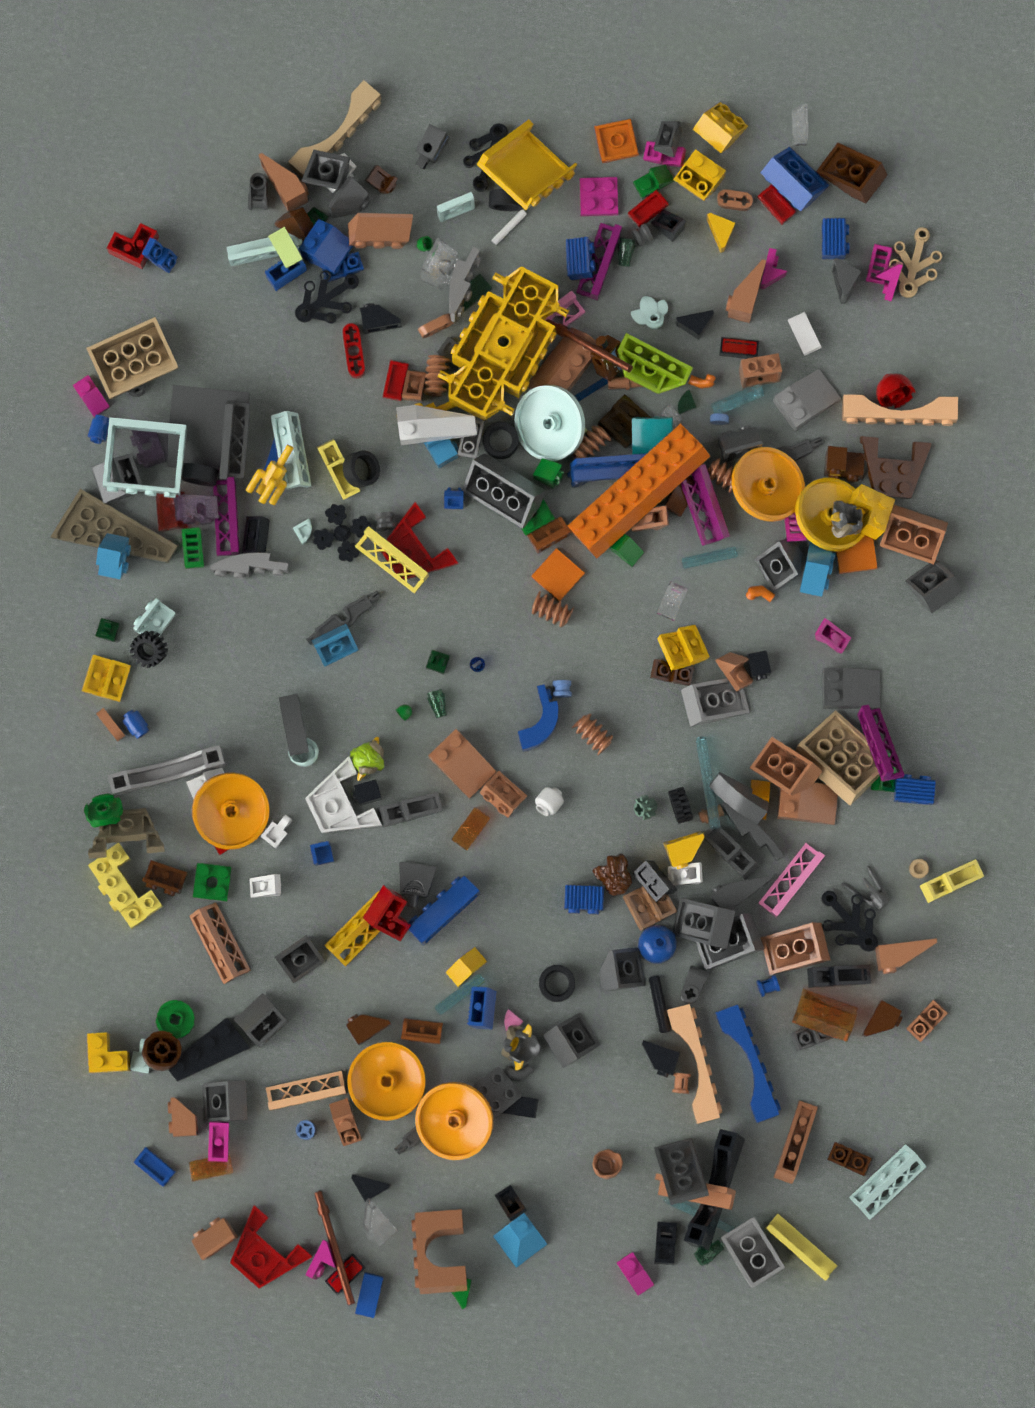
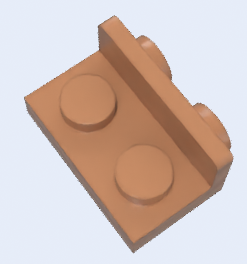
(503, 794)

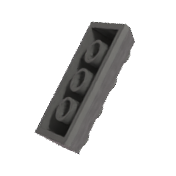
(503, 490)

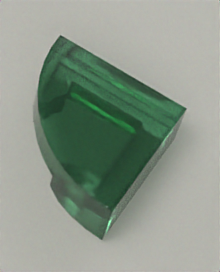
(686, 403)

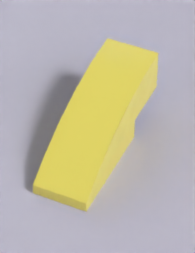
(334, 462)
(951, 881)

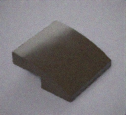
(619, 420)

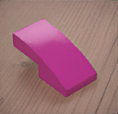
(656, 157)

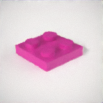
(599, 196)

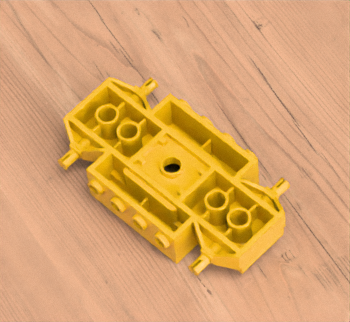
(486, 365)

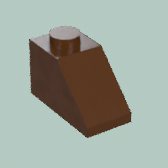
(883, 1019)
(365, 1027)

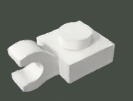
(275, 833)

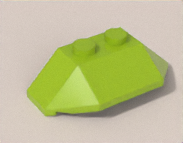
(651, 366)

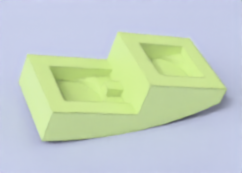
(285, 247)

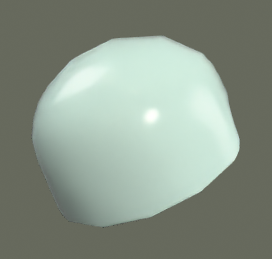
(308, 758)

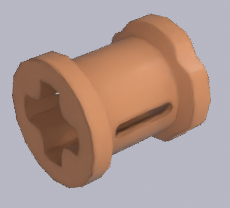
(681, 1083)

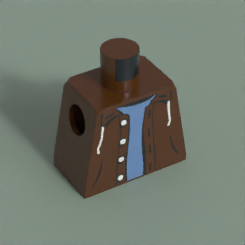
(603, 367)

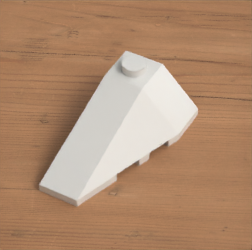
(428, 424)

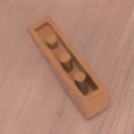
(795, 1142)

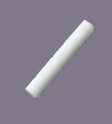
(508, 227)

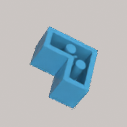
(442, 451)
(112, 556)
(817, 566)

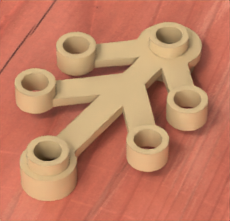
(915, 266)

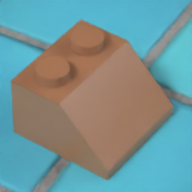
(214, 1238)

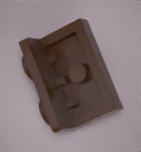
(164, 877)

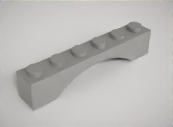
(182, 767)

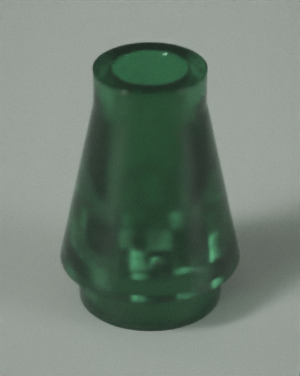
(625, 251)
(437, 702)
(705, 1257)

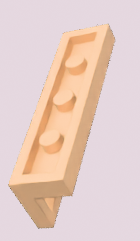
(305, 1098)

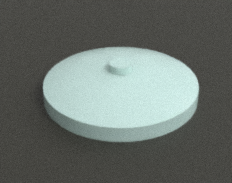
(549, 422)

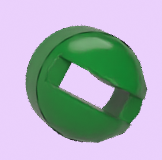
(424, 240)
(404, 711)

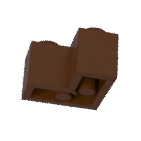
(843, 464)

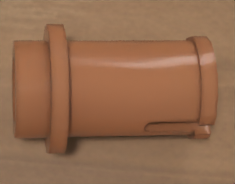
(703, 815)

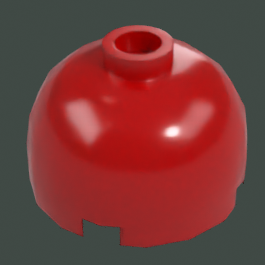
(894, 390)

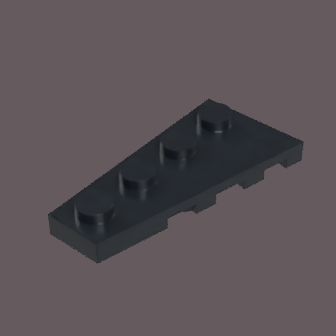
(215, 1046)

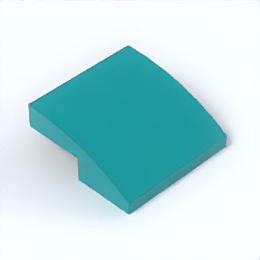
(649, 432)

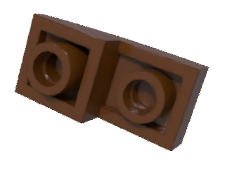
(677, 501)
(662, 671)
(849, 1159)

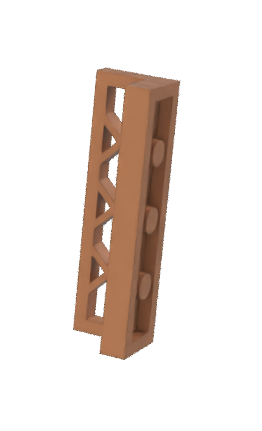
(216, 944)
(718, 1195)

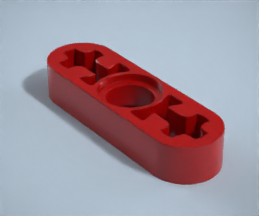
(346, 337)

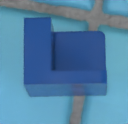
(321, 853)

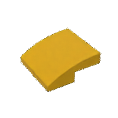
(683, 647)
(106, 678)

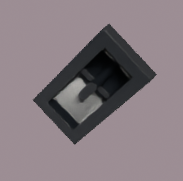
(669, 224)
(695, 323)
(369, 1188)
(510, 1202)

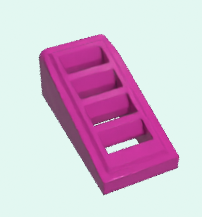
(880, 248)
(792, 526)

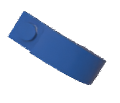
(541, 732)

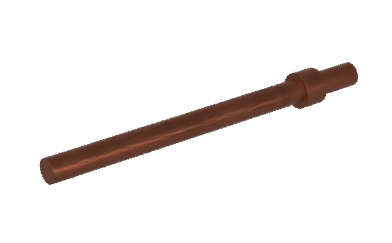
(562, 331)
(323, 1212)

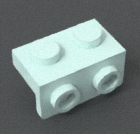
(155, 618)

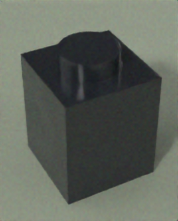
(759, 665)
(366, 792)

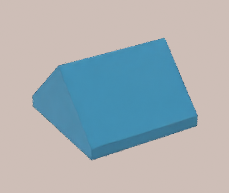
(335, 645)

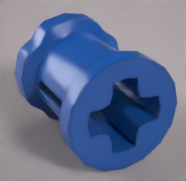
(768, 985)

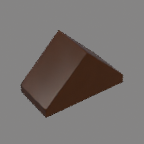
(296, 223)

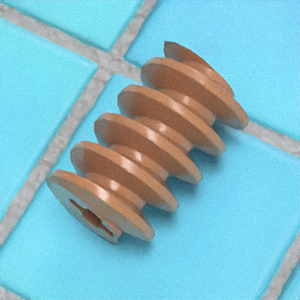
(434, 384)
(591, 442)
(721, 473)
(551, 610)
(593, 733)

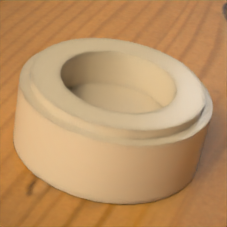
(919, 868)

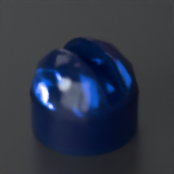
(478, 668)

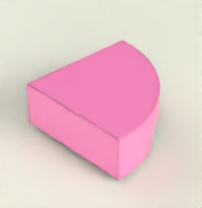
(511, 1019)

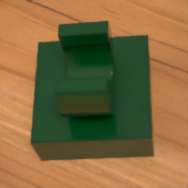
(107, 630)
(438, 662)

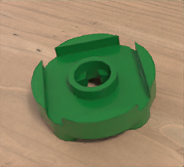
(111, 815)
(180, 1009)

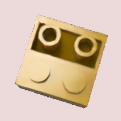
(720, 127)
(700, 175)

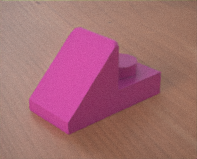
(771, 274)
(892, 275)
(91, 396)
(832, 636)
(218, 1141)
(322, 1256)
(635, 1273)

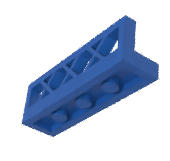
(602, 467)

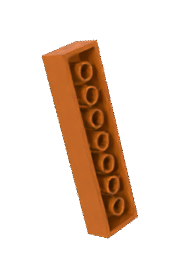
(638, 490)

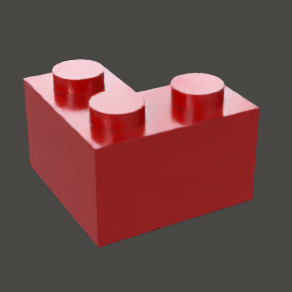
(131, 249)
(385, 912)

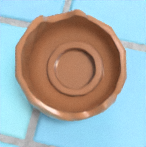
(607, 1164)

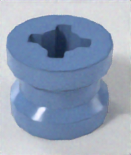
(562, 689)
(303, 1130)

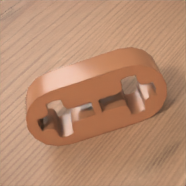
(735, 195)
(435, 326)
(110, 724)

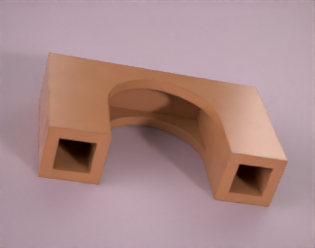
(429, 1227)

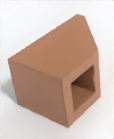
(183, 1119)
(345, 1122)

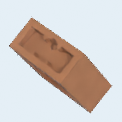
(766, 367)

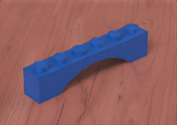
(733, 1025)

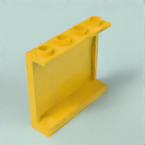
(525, 166)

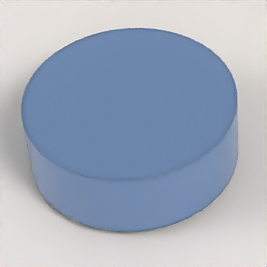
(719, 419)

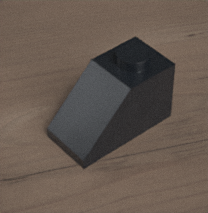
(378, 319)
(661, 1058)

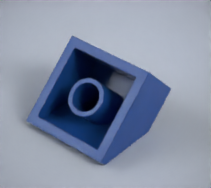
(325, 246)

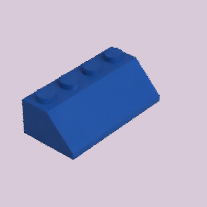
(445, 909)

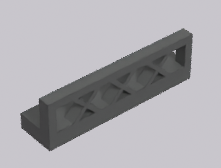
(227, 442)

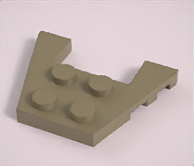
(133, 826)

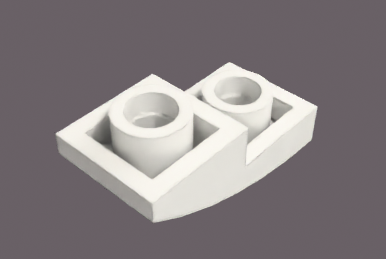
(804, 333)

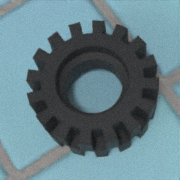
(155, 642)
(680, 805)

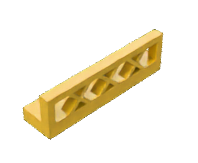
(349, 932)

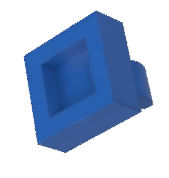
(453, 499)

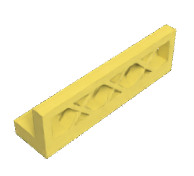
(397, 555)
(801, 1247)

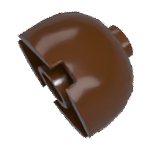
(161, 1051)

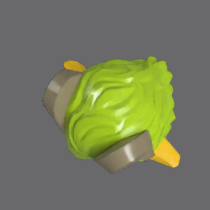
(368, 758)

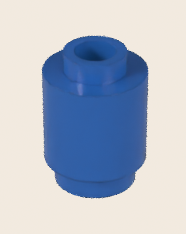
(99, 429)
(135, 723)

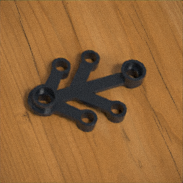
(491, 136)
(323, 299)
(852, 923)

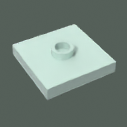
(455, 207)

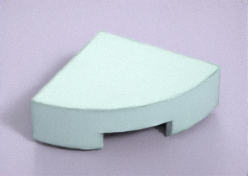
(303, 531)

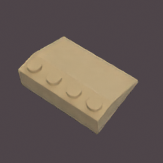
(132, 358)
(841, 756)

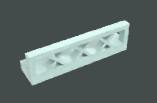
(255, 250)
(291, 434)
(885, 1179)

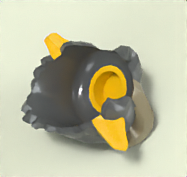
(846, 519)
(520, 1045)

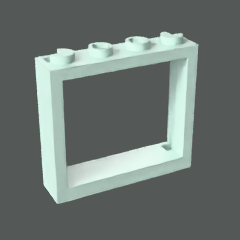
(148, 426)

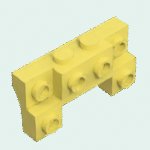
(119, 890)

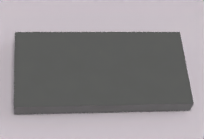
(681, 1171)

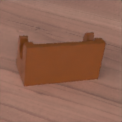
(549, 535)
(421, 1031)

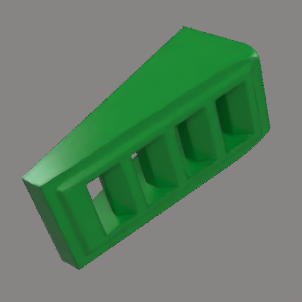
(192, 531)

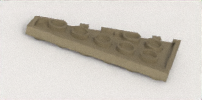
(90, 520)

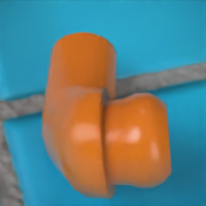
(701, 383)
(756, 591)

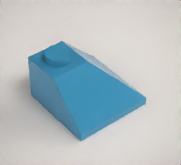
(520, 1240)

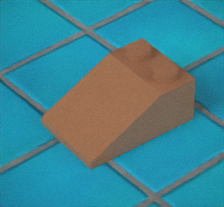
(287, 185)
(743, 300)
(462, 763)
(810, 805)
(795, 948)
(895, 955)

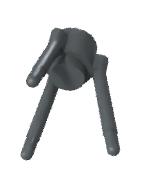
(878, 898)

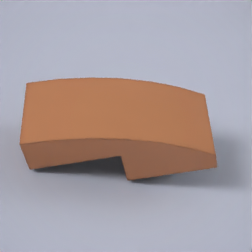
(927, 1020)

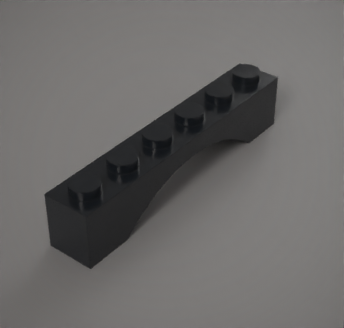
(725, 1159)

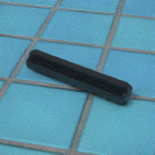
(659, 1004)

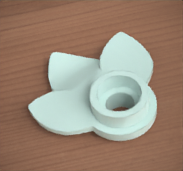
(648, 310)

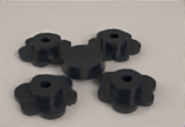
(341, 533)

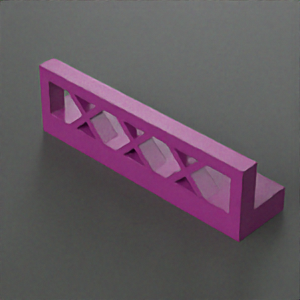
(606, 260)
(714, 517)
(233, 518)
(877, 746)

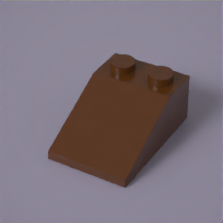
(853, 172)

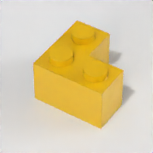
(876, 508)
(101, 1059)

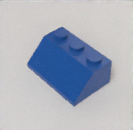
(794, 178)

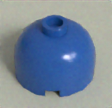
(657, 944)

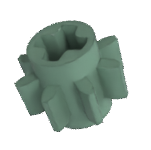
(645, 807)

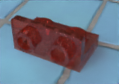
(166, 513)

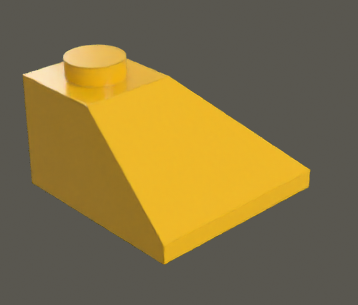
(683, 849)

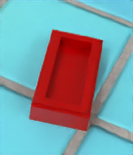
(776, 204)
(648, 208)
(395, 380)

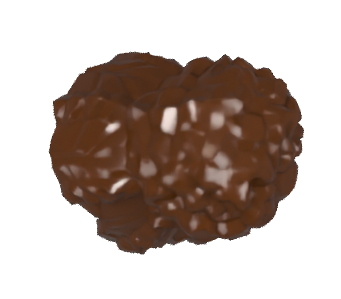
(614, 875)

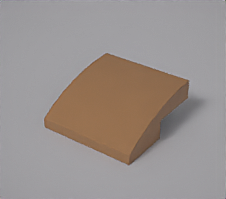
(646, 910)

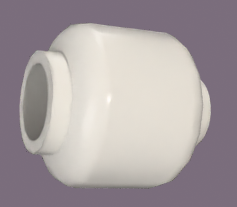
(549, 801)

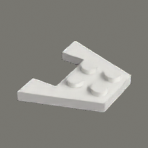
(332, 807)

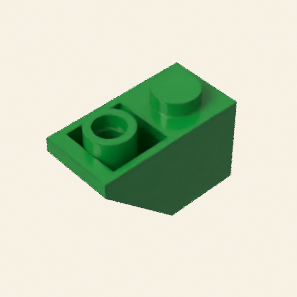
(548, 473)

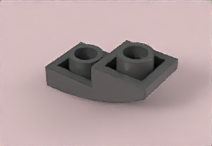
(807, 1037)

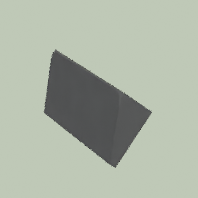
(668, 138)

